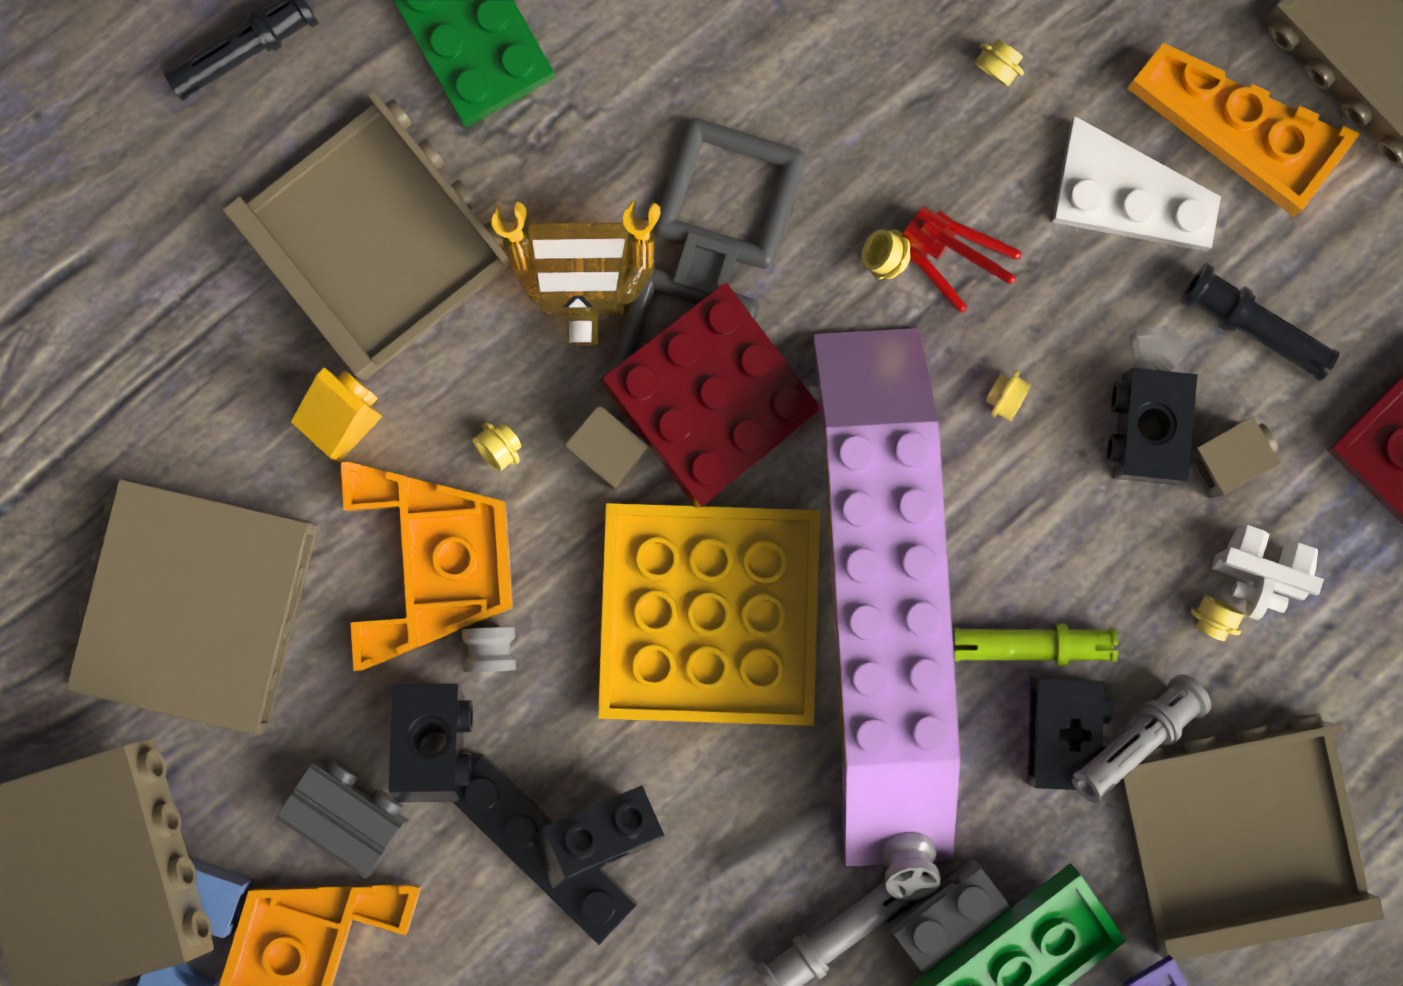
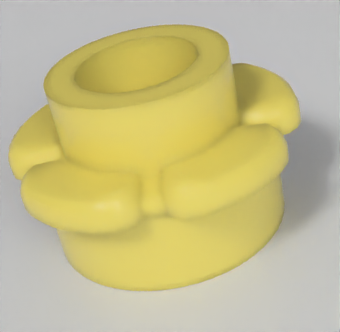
(1000, 62)
(886, 253)
(1007, 395)
(498, 445)
(1217, 618)

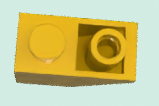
(336, 413)

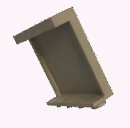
(1353, 54)
(372, 238)
(190, 607)
(1247, 840)
(96, 873)

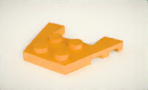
(451, 560)
(301, 931)

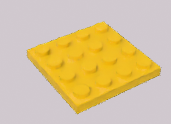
(709, 614)

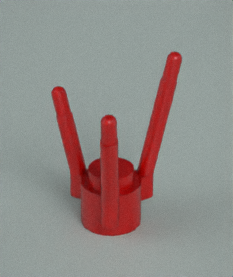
(935, 233)

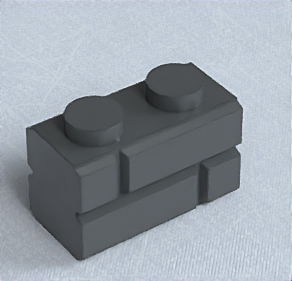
(343, 816)
(948, 917)

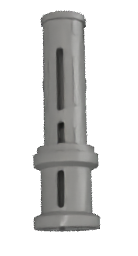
(1156, 724)
(810, 955)

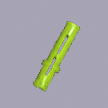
(1035, 644)

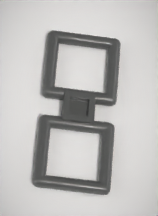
(708, 255)

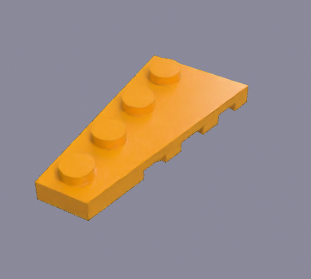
(1262, 140)

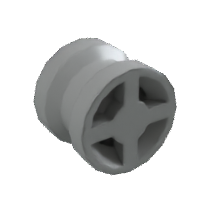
(489, 649)
(910, 866)

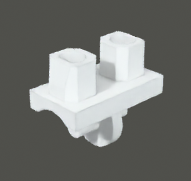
(1290, 577)

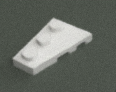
(1130, 194)

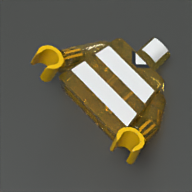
(581, 266)

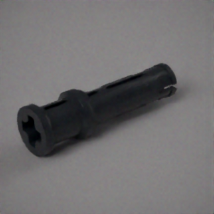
(262, 30)
(1238, 310)

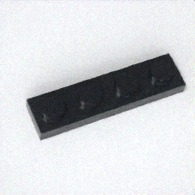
(511, 821)

